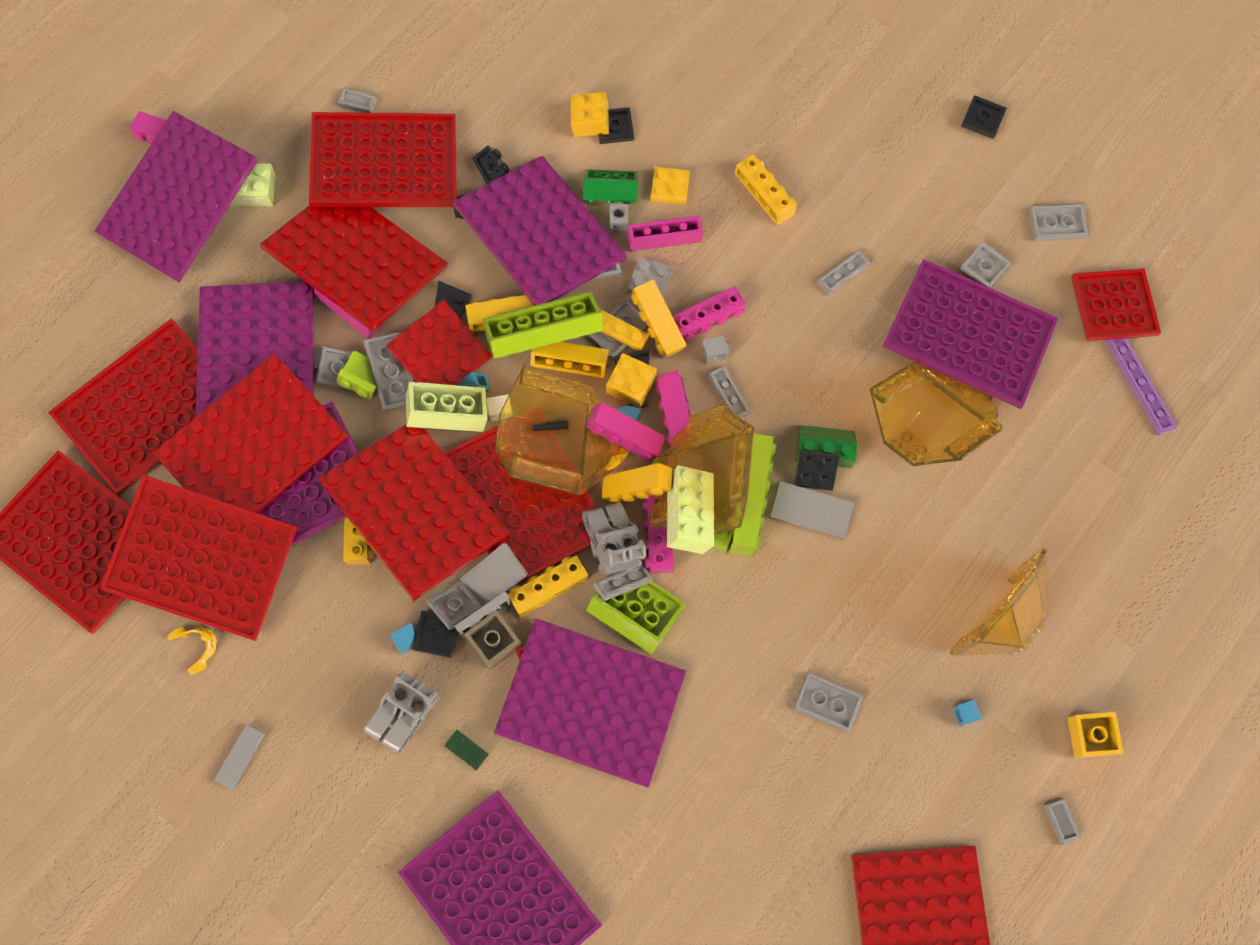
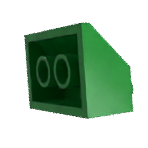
(610, 186)
(830, 441)

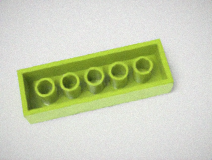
(543, 324)
(746, 538)

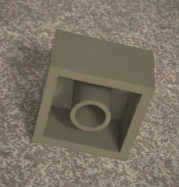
(493, 639)

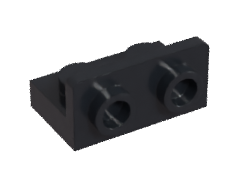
(490, 164)

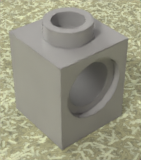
(618, 224)
(715, 349)

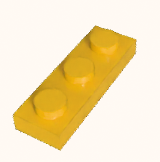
(623, 331)

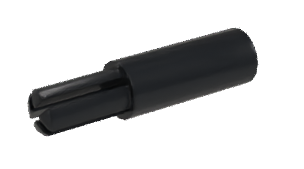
(549, 426)

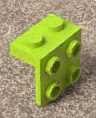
(357, 375)

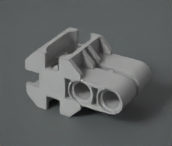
(613, 539)
(408, 719)

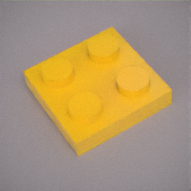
(670, 185)

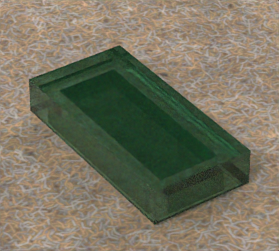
(466, 750)

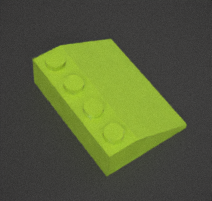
(639, 614)

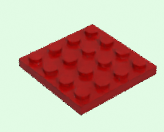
(1115, 304)
(439, 348)

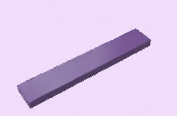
(1141, 385)

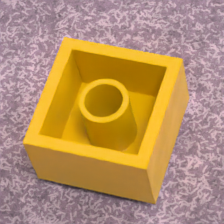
(589, 114)
(631, 380)
(1095, 735)

